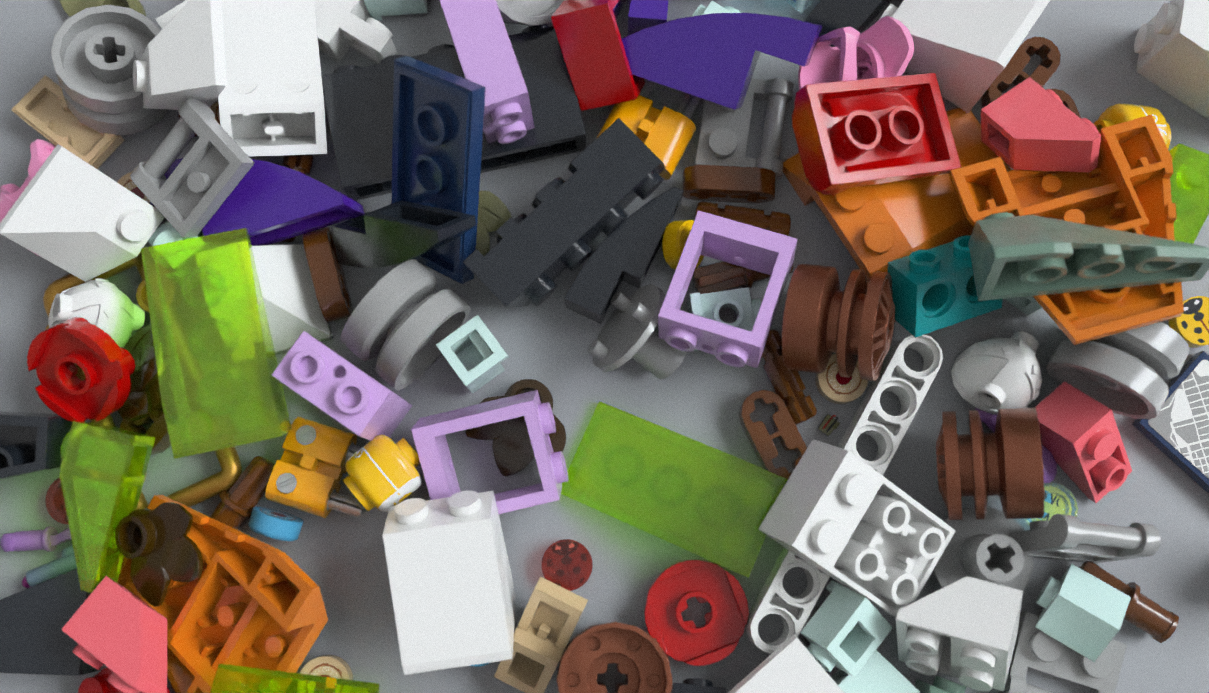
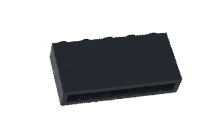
(362, 112)

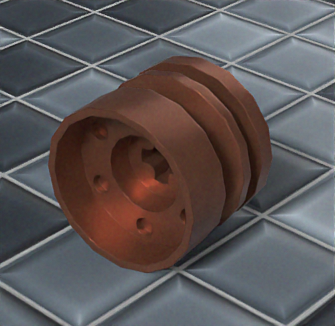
(827, 320)
(992, 464)
(626, 645)

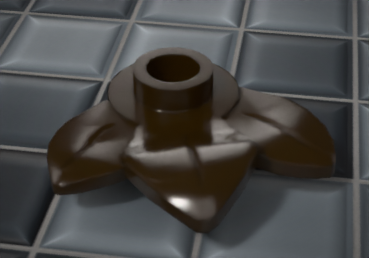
(139, 399)
(511, 438)
(159, 549)

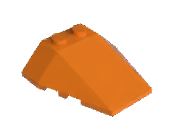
(1123, 194)
(900, 216)
(242, 611)

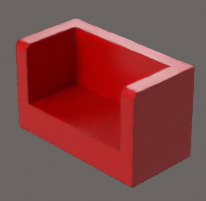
(595, 53)

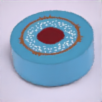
(275, 524)

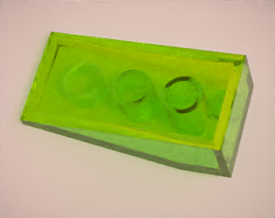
(213, 344)
(673, 488)

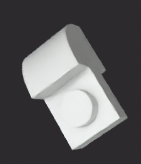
(349, 25)

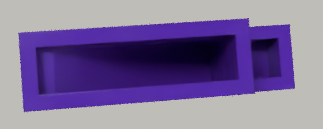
(717, 52)
(278, 205)

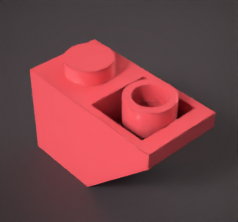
(1038, 131)
(1083, 440)
(124, 635)

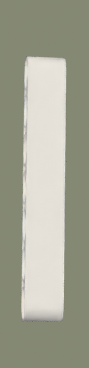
(888, 434)

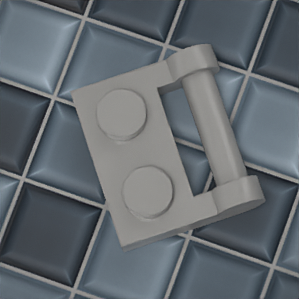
(726, 130)
(203, 175)
(1078, 541)
(1050, 656)

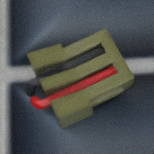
(829, 424)

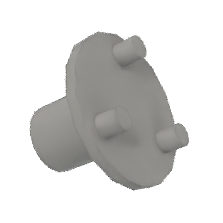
(635, 335)
(984, 551)

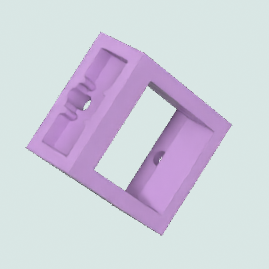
(491, 62)
(741, 246)
(341, 389)
(438, 465)

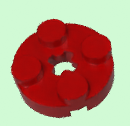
(100, 358)
(722, 625)

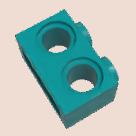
(936, 288)

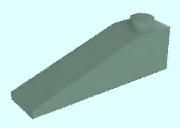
(1059, 256)

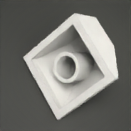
(184, 59)
(79, 217)
(289, 295)

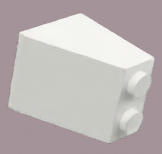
(965, 41)
(1176, 52)
(450, 582)

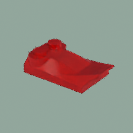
(872, 132)

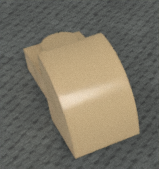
(541, 637)

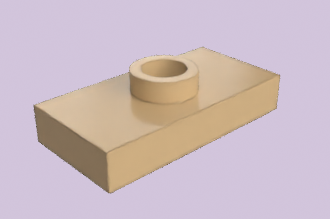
(49, 115)

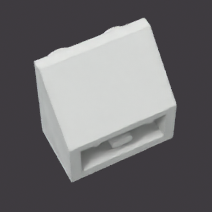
(962, 632)

